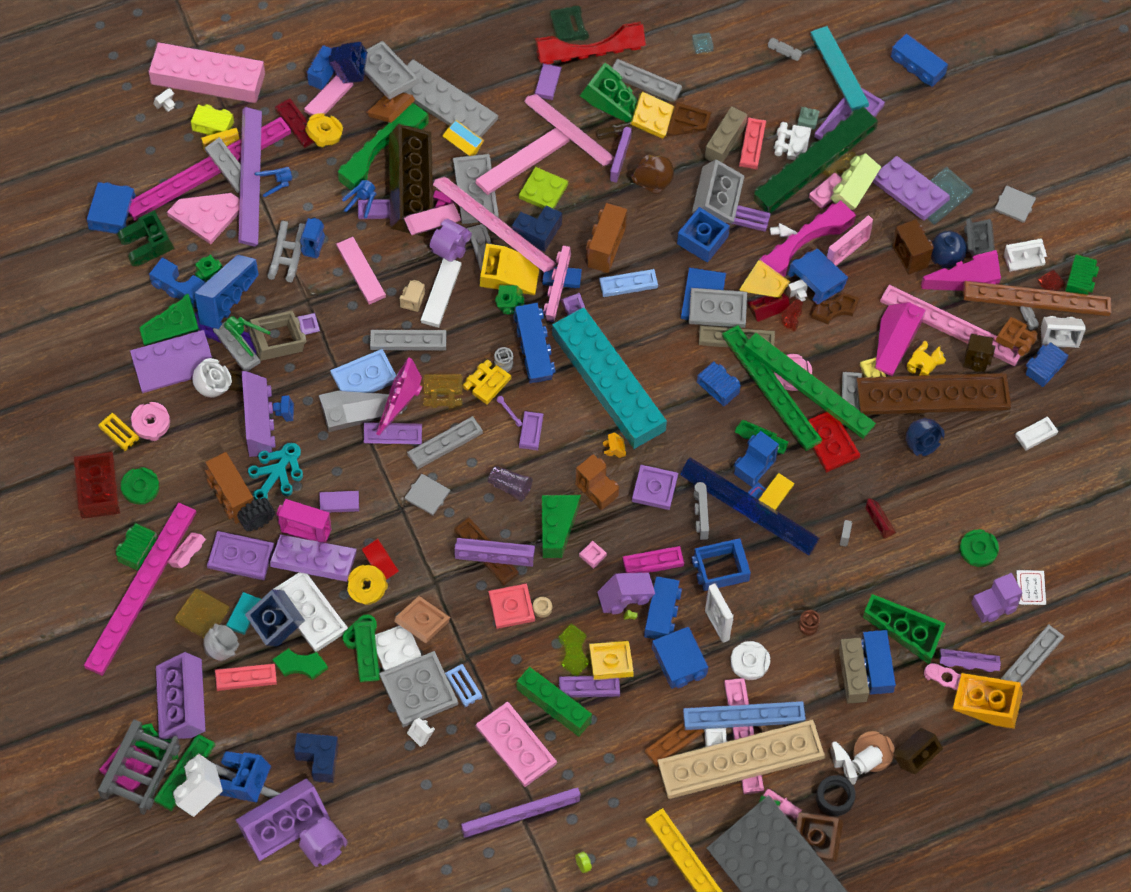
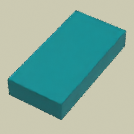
(238, 621)

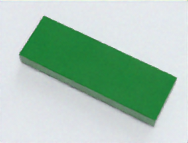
(366, 651)

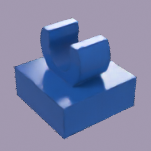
(285, 408)

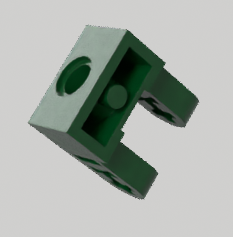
(158, 244)

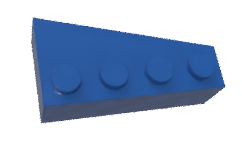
(224, 290)
(533, 342)

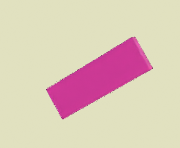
(654, 560)

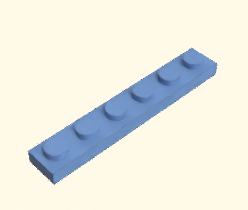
(743, 715)

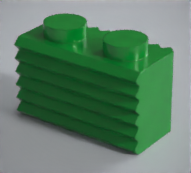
(1081, 275)
(136, 546)

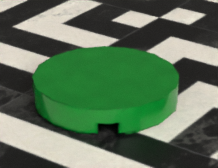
(140, 486)
(979, 548)

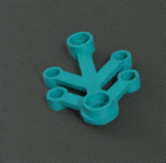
(277, 470)

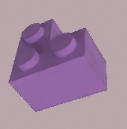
(625, 589)
(998, 600)

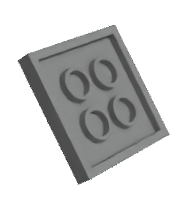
(418, 689)

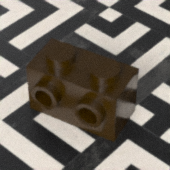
(979, 353)
(918, 751)

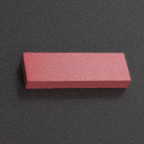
(752, 143)
(245, 677)

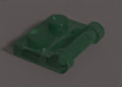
(563, 25)

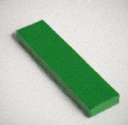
(166, 796)

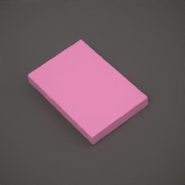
(850, 241)

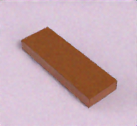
(672, 743)

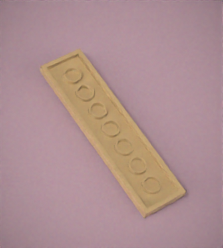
(741, 759)

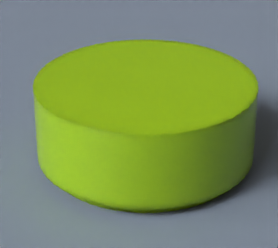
(583, 862)

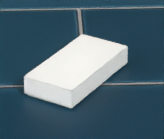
(1036, 433)

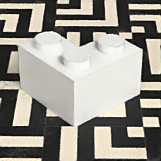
(201, 786)

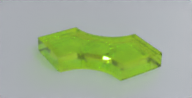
(572, 640)

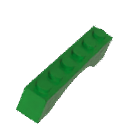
(358, 167)

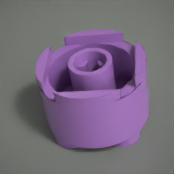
(450, 240)
(322, 842)

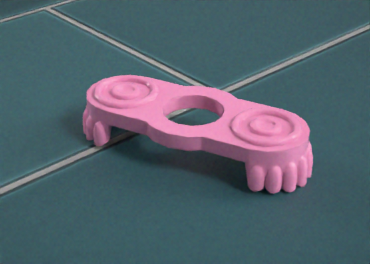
(935, 671)

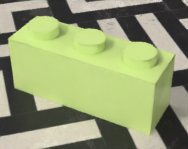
(855, 181)

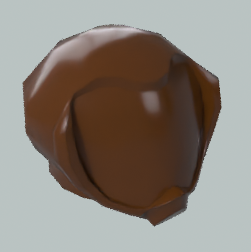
(654, 173)

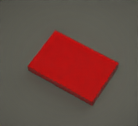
(836, 443)

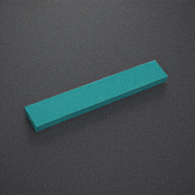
(839, 68)

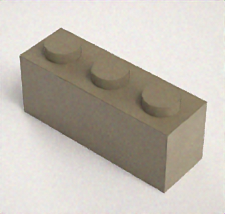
(726, 135)
(853, 670)

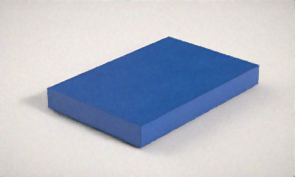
(703, 280)

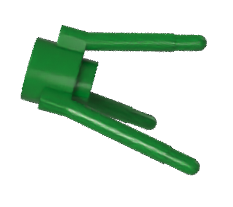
(236, 328)

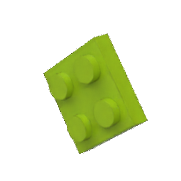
(543, 189)

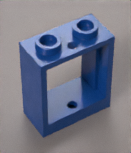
(733, 546)

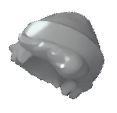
(220, 642)

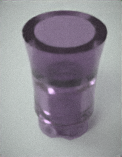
(510, 482)

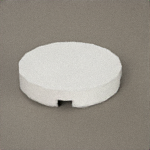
(750, 660)

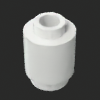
(867, 759)

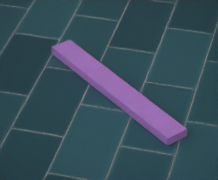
(248, 181)

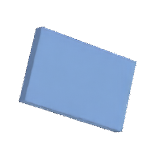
(365, 374)

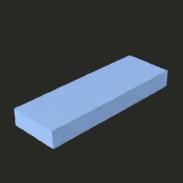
(628, 283)

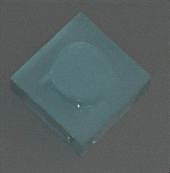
(702, 43)

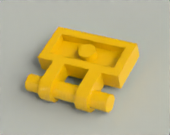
(490, 385)

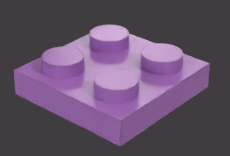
(655, 487)

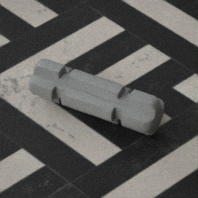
(784, 49)
(1029, 315)

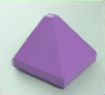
(572, 303)
(308, 324)

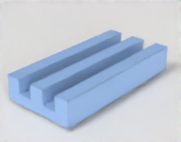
(471, 699)

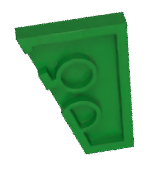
(172, 323)

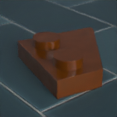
(688, 120)

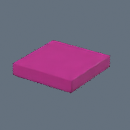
(132, 764)

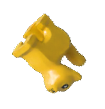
(924, 361)

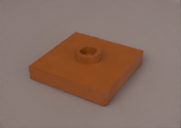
(389, 110)

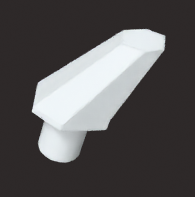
(782, 230)

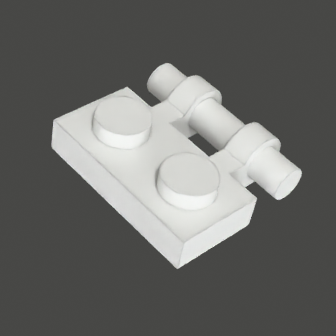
(798, 140)

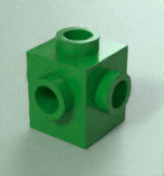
(207, 268)
(509, 298)

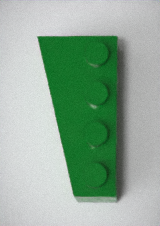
(907, 627)

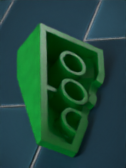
(610, 94)

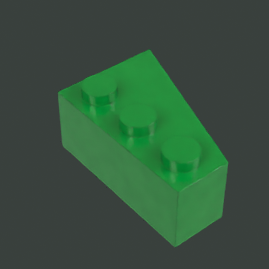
(557, 522)

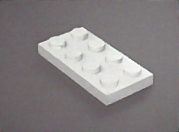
(321, 621)

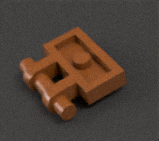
(1012, 334)

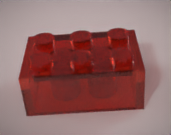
(97, 485)

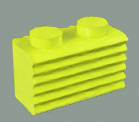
(210, 120)

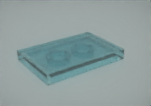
(955, 188)

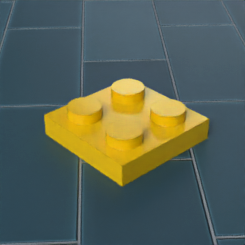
(652, 115)
(611, 660)

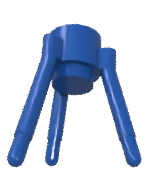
(282, 175)
(364, 190)

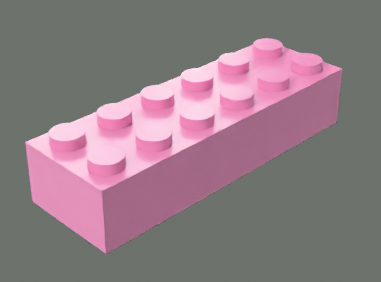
(207, 72)

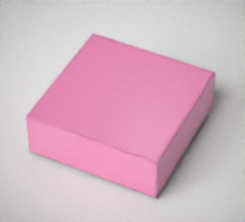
(592, 554)

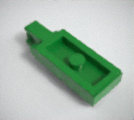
(748, 429)

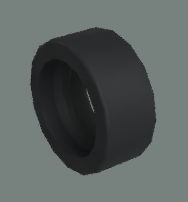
(838, 781)

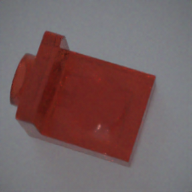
(791, 313)

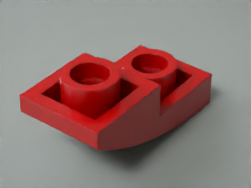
(380, 558)

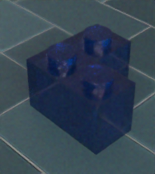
(349, 61)

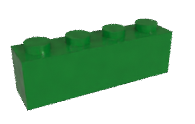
(554, 701)

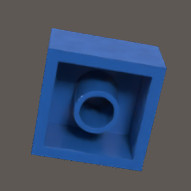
(703, 234)

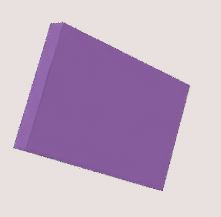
(240, 555)

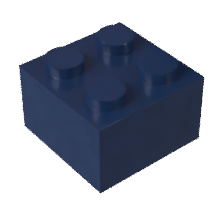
(275, 617)

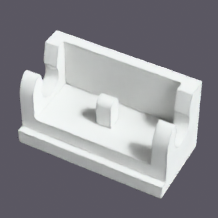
(1025, 255)

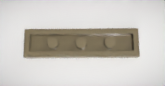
(713, 335)

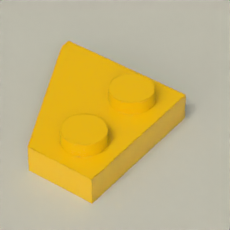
(764, 281)

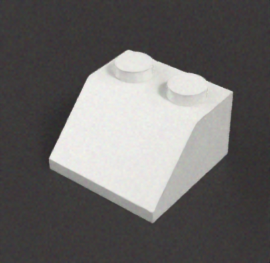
(1062, 331)

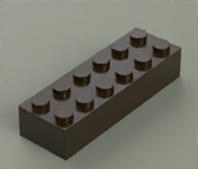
(409, 175)

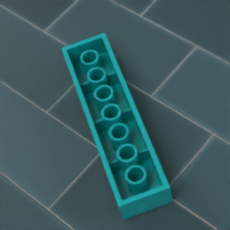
(609, 378)

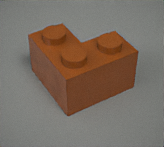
(594, 483)

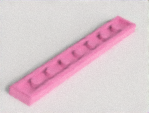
(494, 224)
(949, 323)

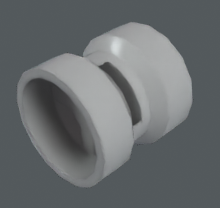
(505, 363)

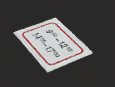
(1033, 587)

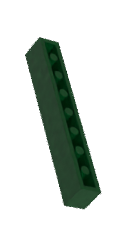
(815, 160)

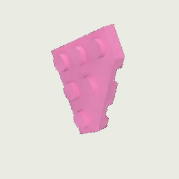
(206, 214)

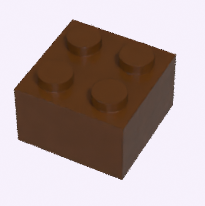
(912, 246)
(822, 834)

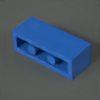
(919, 60)
(663, 608)
(878, 662)

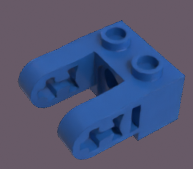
(249, 778)

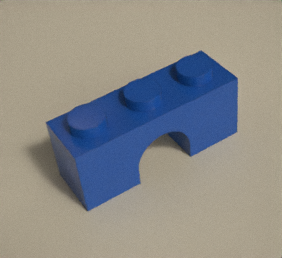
(164, 277)

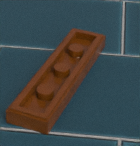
(502, 572)

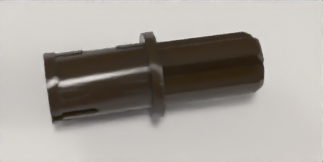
(612, 131)

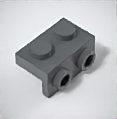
(979, 236)

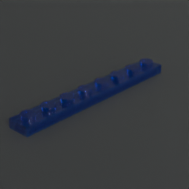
(750, 506)

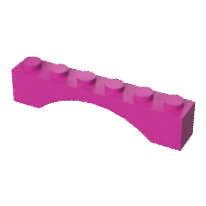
(832, 222)

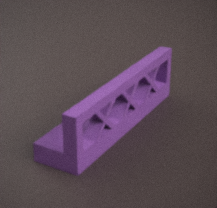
(494, 552)

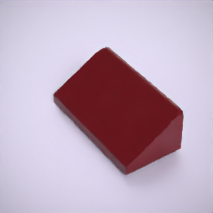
(768, 306)
(879, 518)

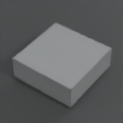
(845, 533)

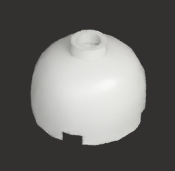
(211, 378)

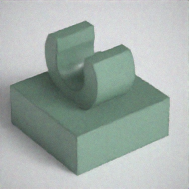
(808, 117)

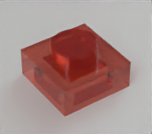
(1051, 281)

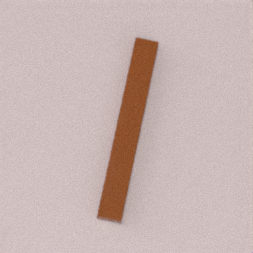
(1037, 298)

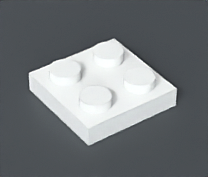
(396, 647)

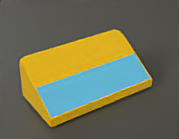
(463, 138)

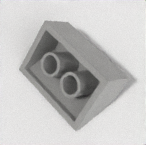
(719, 191)

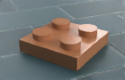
(422, 619)

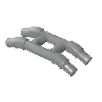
(281, 243)

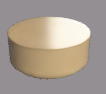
(542, 607)

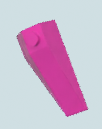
(981, 269)
(896, 333)
(403, 389)

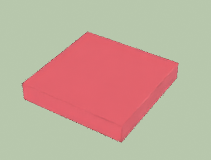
(511, 606)

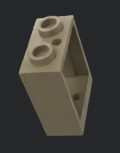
(275, 321)

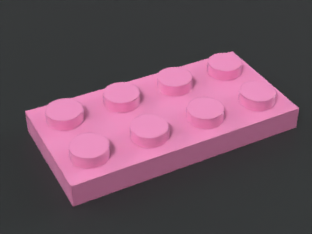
(516, 744)

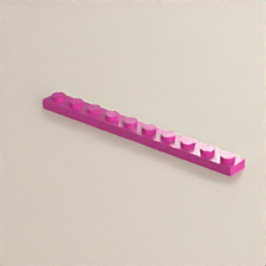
(199, 173)
(140, 589)

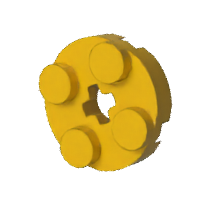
(320, 136)
(377, 587)

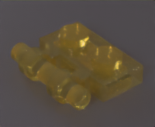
(443, 385)

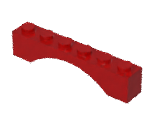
(626, 37)

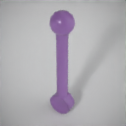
(500, 399)

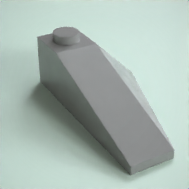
(350, 409)

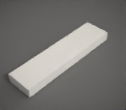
(441, 293)

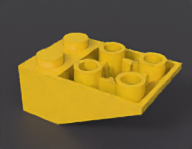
(508, 267)

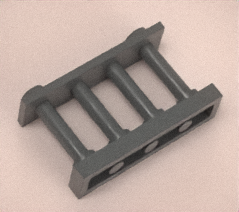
(127, 751)

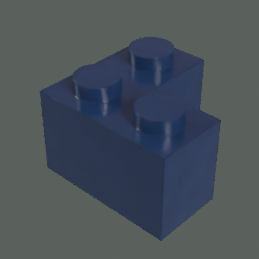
(541, 230)
(321, 751)

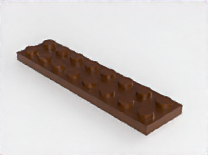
(933, 393)

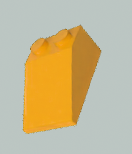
(989, 699)

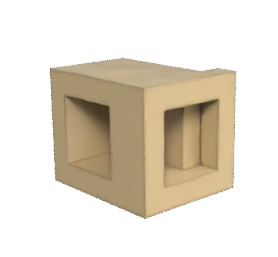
(412, 296)

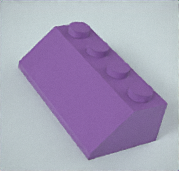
(169, 360)
(257, 414)
(180, 697)
(282, 819)

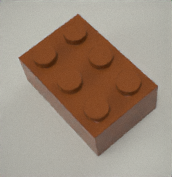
(606, 237)
(228, 485)

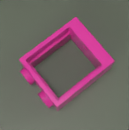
(304, 521)

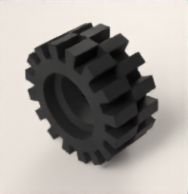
(256, 514)

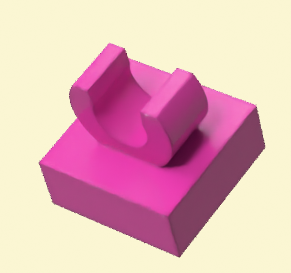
(442, 199)

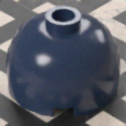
(948, 249)
(924, 436)

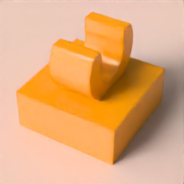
(616, 445)

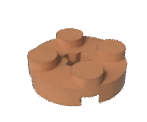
(876, 740)

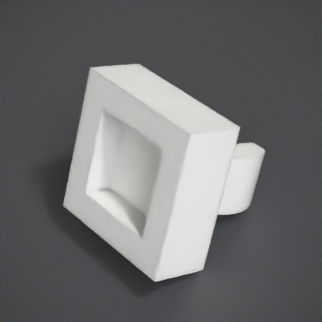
(165, 100)
(797, 289)
(420, 732)

